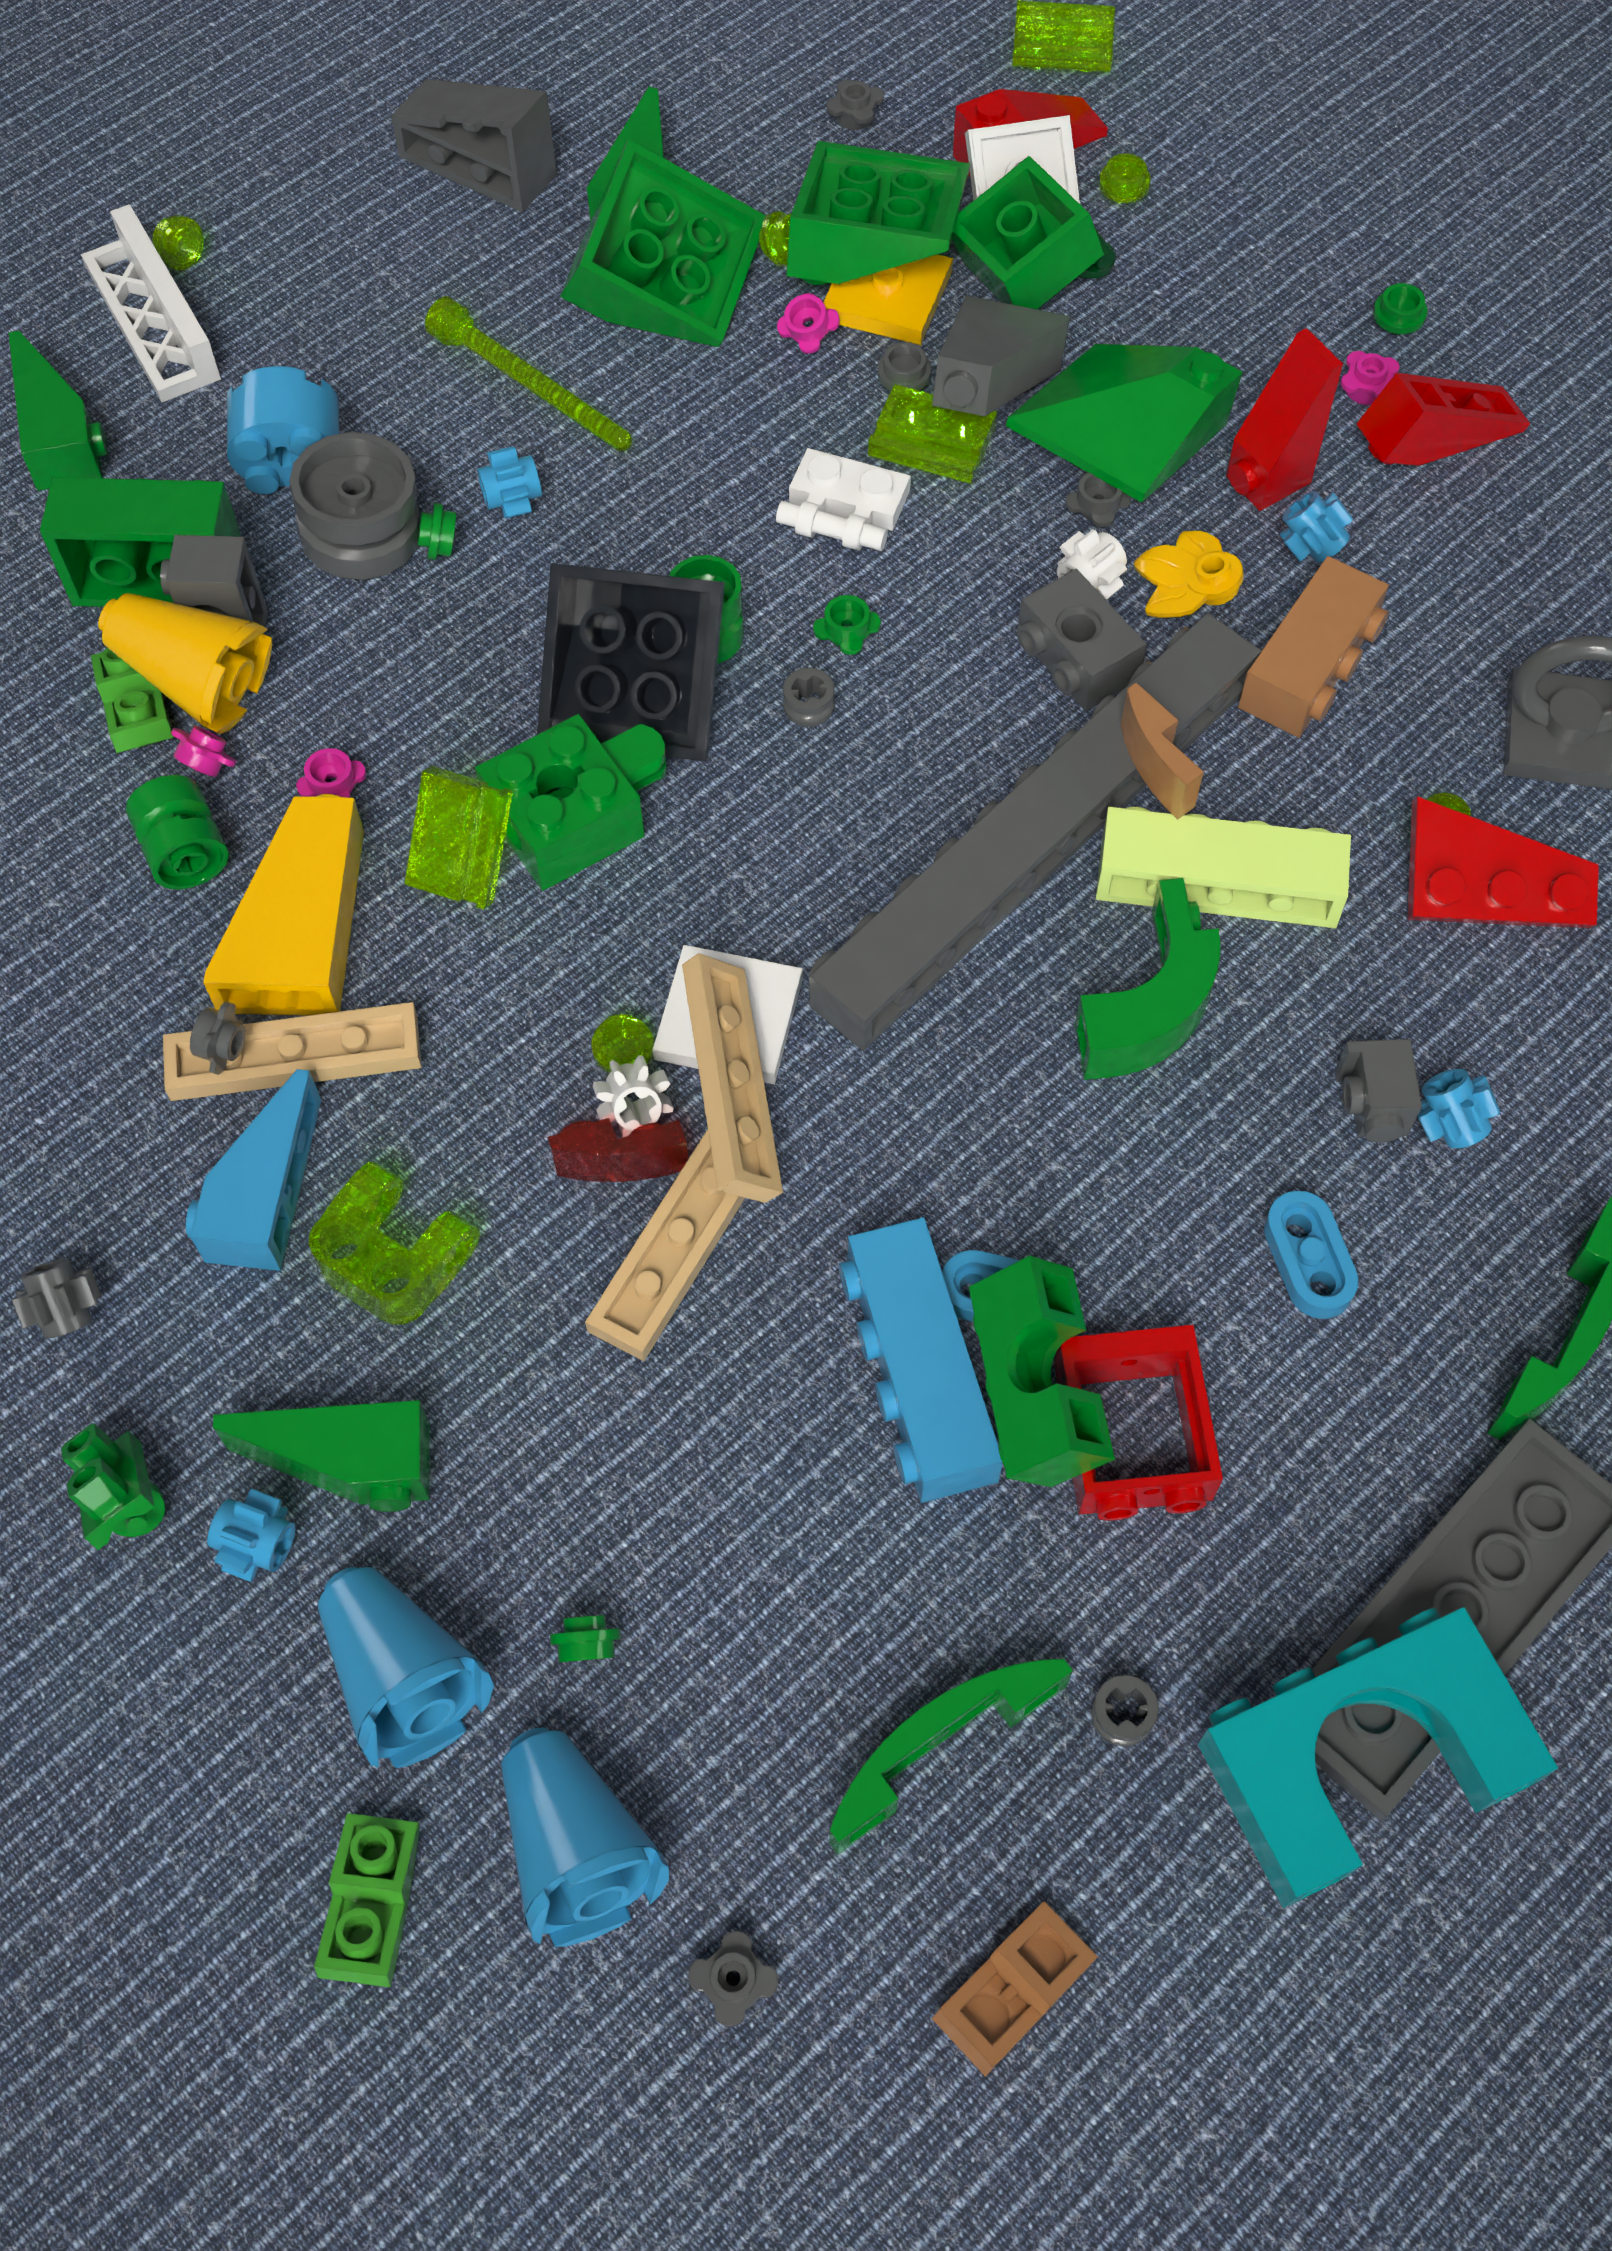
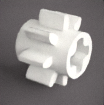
(1097, 558)
(628, 1079)

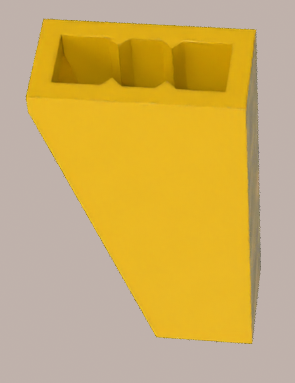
(296, 916)

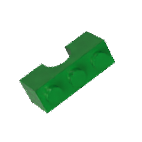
(1021, 1322)

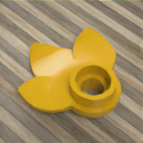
(1189, 575)

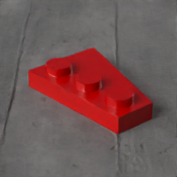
(1492, 875)

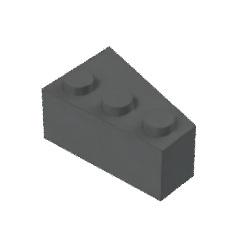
(480, 138)

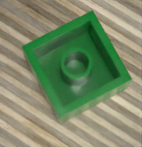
(1026, 237)

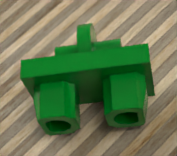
(111, 1486)

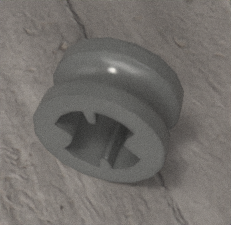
(814, 710)
(1122, 1689)

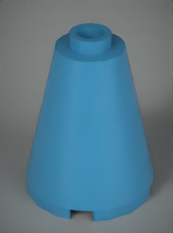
(398, 1669)
(573, 1842)

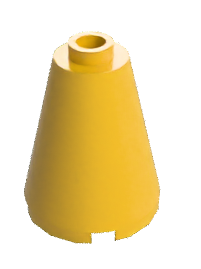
(189, 654)

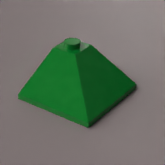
(871, 212)
(664, 251)
(1131, 412)

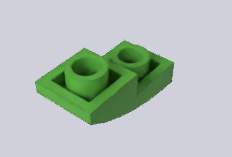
(132, 705)
(368, 1900)

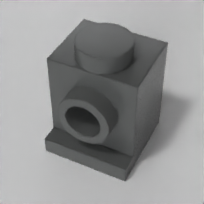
(1380, 1087)

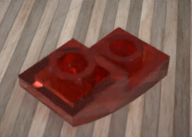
(594, 1153)

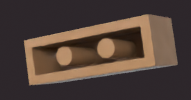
(1315, 647)

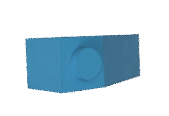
(257, 1183)

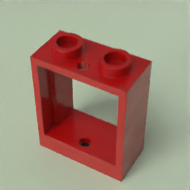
(1140, 1356)

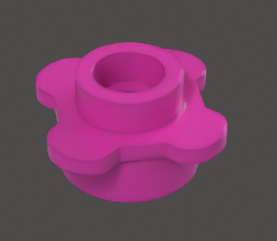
(804, 309)
(1367, 376)
(202, 750)
(327, 765)

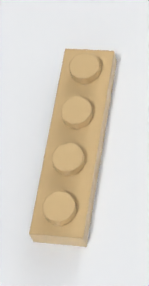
(326, 1044)
(731, 1079)
(665, 1258)

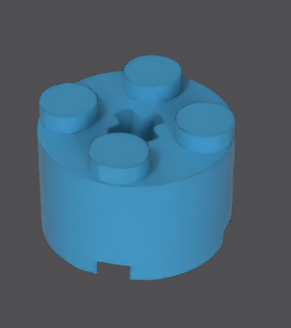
(274, 421)

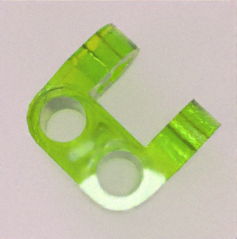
(355, 1220)

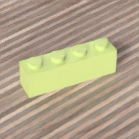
(1226, 865)

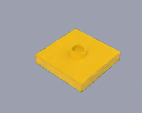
(893, 301)

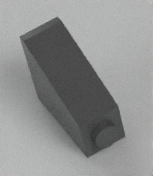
(997, 355)

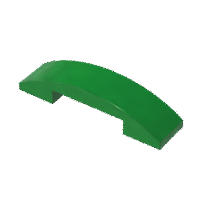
(1540, 1383)
(1011, 1690)

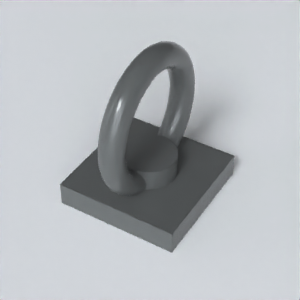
(1560, 721)

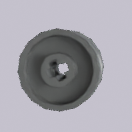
(355, 505)

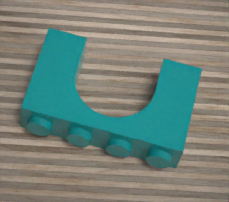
(1434, 1675)

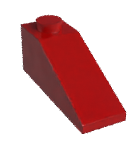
(1016, 106)
(1435, 418)
(1287, 424)

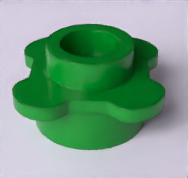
(847, 611)

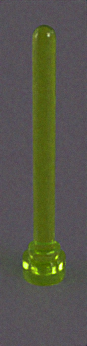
(451, 325)

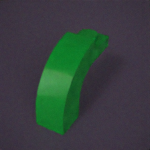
(1149, 1023)

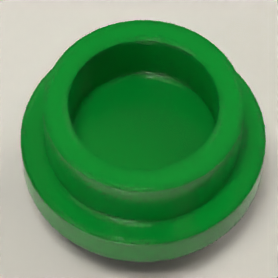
(1400, 309)
(437, 531)
(585, 1639)

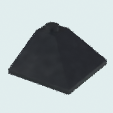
(632, 654)

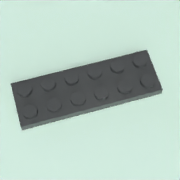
(1504, 1554)

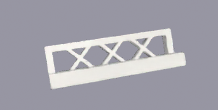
(164, 296)

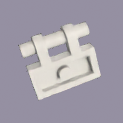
(844, 500)

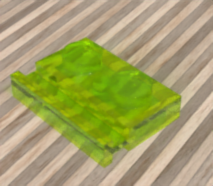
(1063, 36)
(930, 436)
(458, 837)

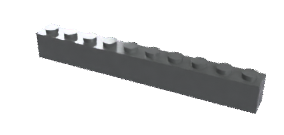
(1019, 840)

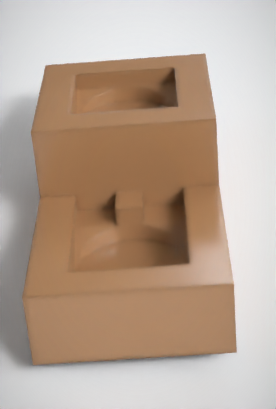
(1149, 739)
(1014, 1988)

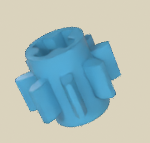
(509, 482)
(1316, 526)
(1457, 1108)
(251, 1535)

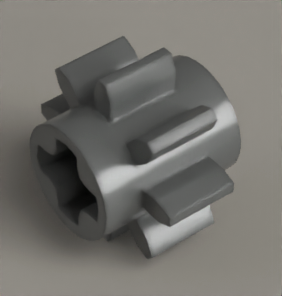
(56, 1298)

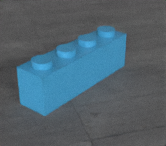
(922, 1361)

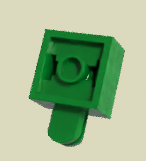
(596, 796)

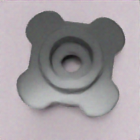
(854, 104)
(1097, 500)
(218, 1036)
(732, 2001)

